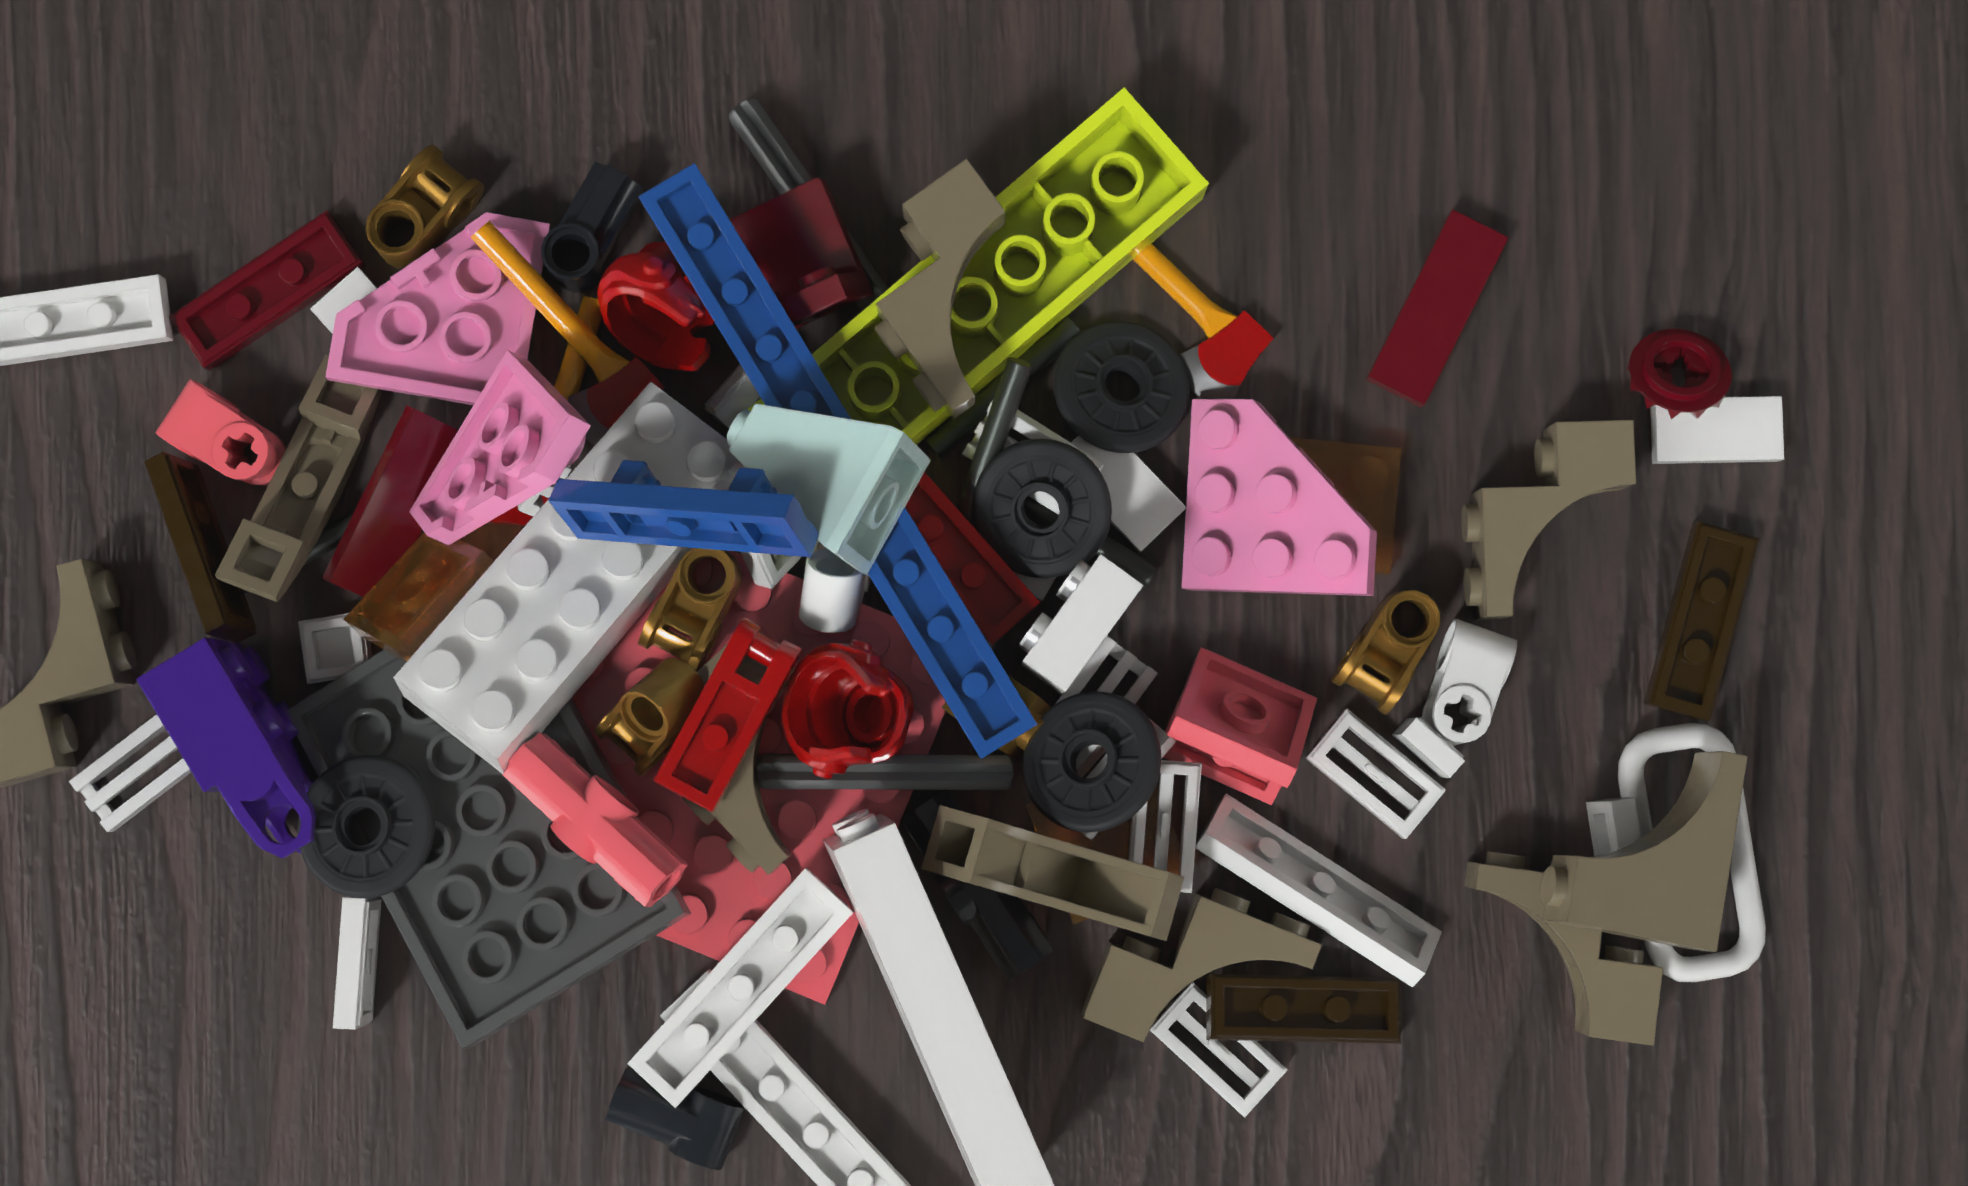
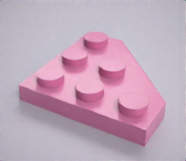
(440, 319)
(502, 454)
(1266, 512)

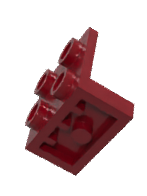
(804, 252)

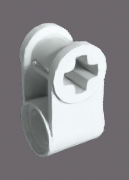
(831, 592)
(1469, 671)

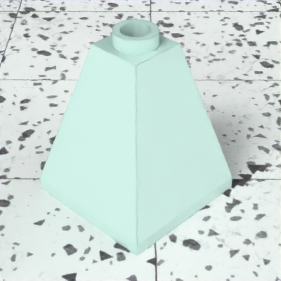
(840, 470)

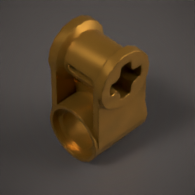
(424, 204)
(691, 610)
(1387, 652)
(653, 713)

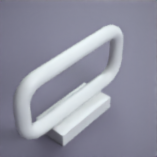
(1626, 819)

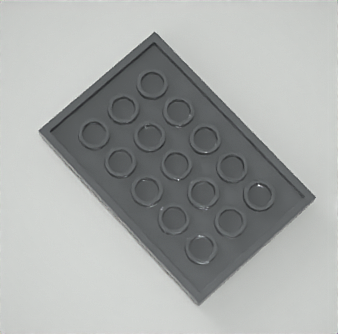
(501, 902)

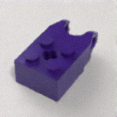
(236, 738)

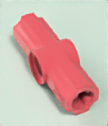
(594, 819)

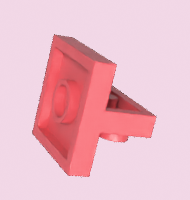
(1240, 726)

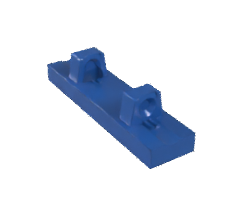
(643, 512)

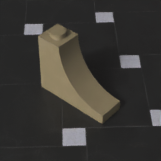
(1671, 879)

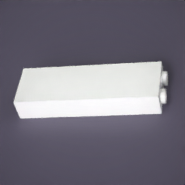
(934, 1002)

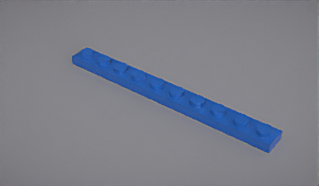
(791, 379)

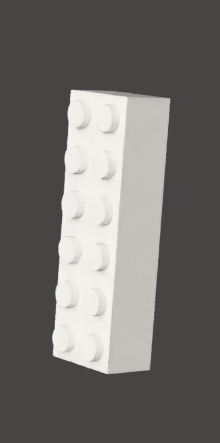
(556, 600)

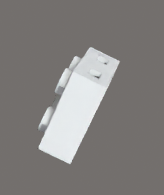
(1092, 606)

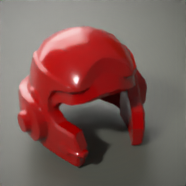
(654, 309)
(845, 708)

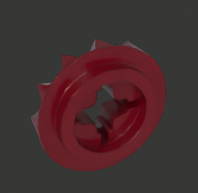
(1704, 367)

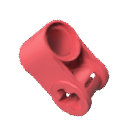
(218, 433)

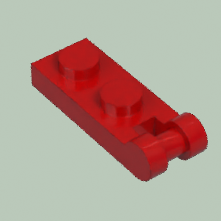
(726, 717)

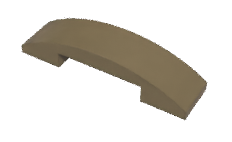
(303, 489)

